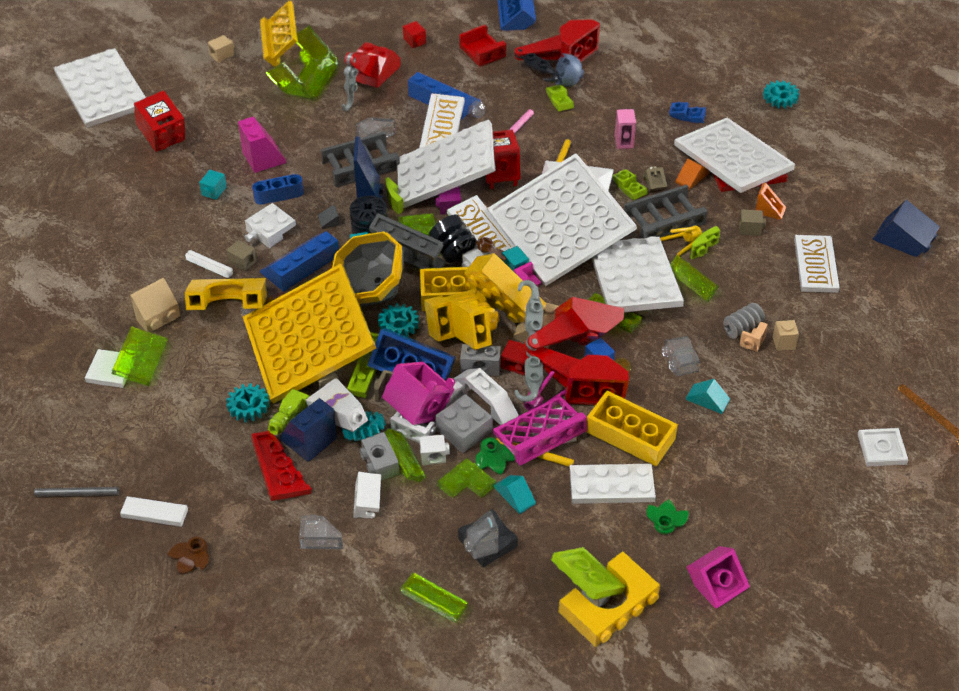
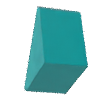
(709, 395)
(516, 492)

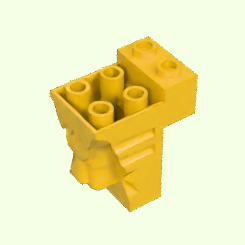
(462, 316)

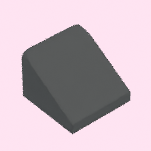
(329, 217)

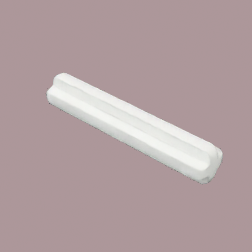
(209, 264)

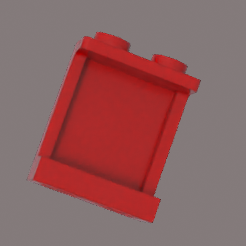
(481, 46)

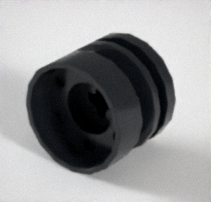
(363, 212)
(454, 236)

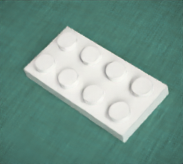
(612, 483)

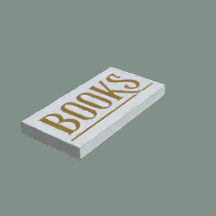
(442, 118)
(481, 222)
(816, 263)

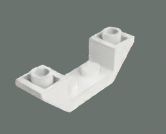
(501, 406)

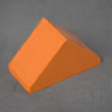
(691, 174)
(769, 203)

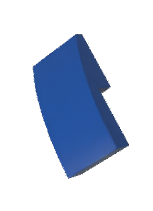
(681, 111)

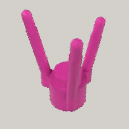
(538, 401)

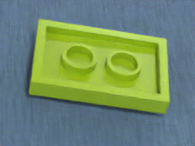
(588, 573)

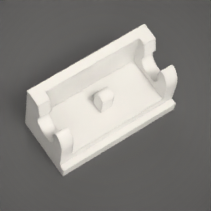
(411, 431)
(367, 495)

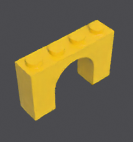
(202, 292)
(599, 623)

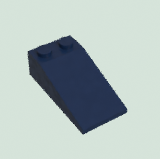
(366, 175)

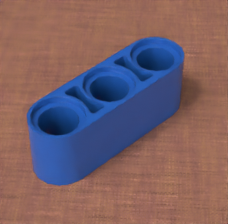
(278, 189)

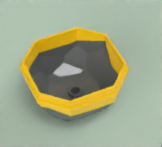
(373, 266)

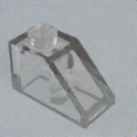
(375, 125)
(319, 533)
(482, 537)

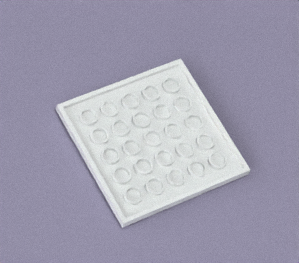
(562, 219)

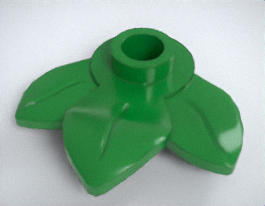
(495, 457)
(666, 515)

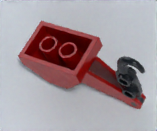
(575, 38)

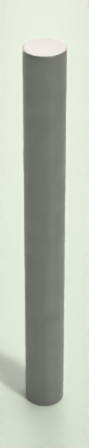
(86, 491)

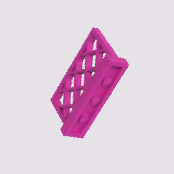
(549, 437)

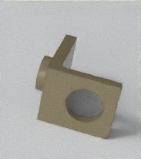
(380, 384)

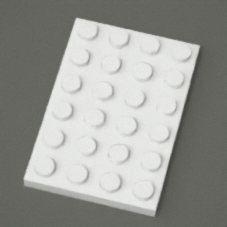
(100, 87)
(734, 155)
(446, 164)
(637, 275)

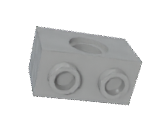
(485, 358)
(379, 456)

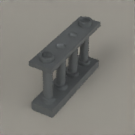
(346, 175)
(665, 199)
(418, 248)

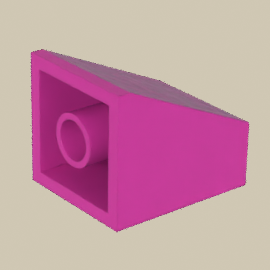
(258, 146)

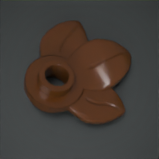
(486, 245)
(188, 556)

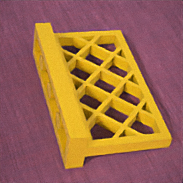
(272, 36)

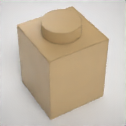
(221, 48)
(785, 335)

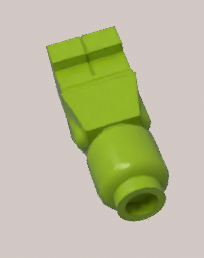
(290, 407)

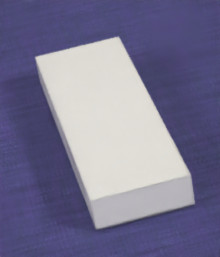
(154, 511)

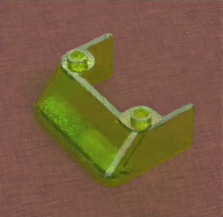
(318, 67)

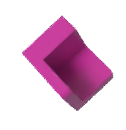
(526, 273)

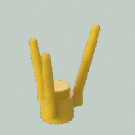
(689, 234)

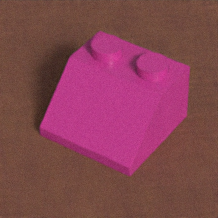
(718, 576)

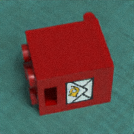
(156, 109)
(505, 159)

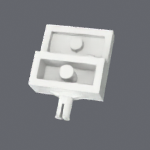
(268, 225)

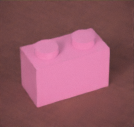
(625, 129)

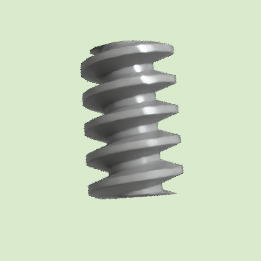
(743, 320)

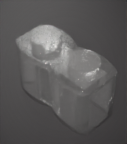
(681, 356)

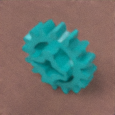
(781, 94)
(399, 319)
(248, 402)
(368, 429)

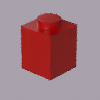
(414, 34)

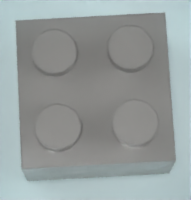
(464, 423)

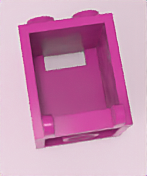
(418, 392)

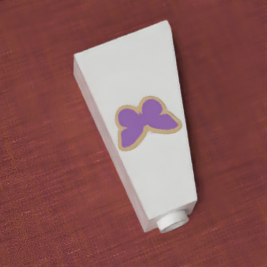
(347, 408)

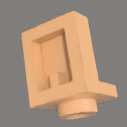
(755, 339)

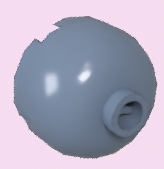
(569, 70)

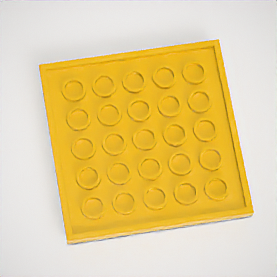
(308, 333)

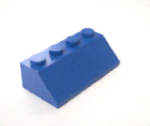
(516, 14)
(422, 86)
(302, 261)
(398, 349)

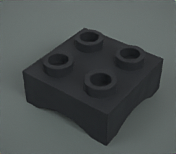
(506, 540)

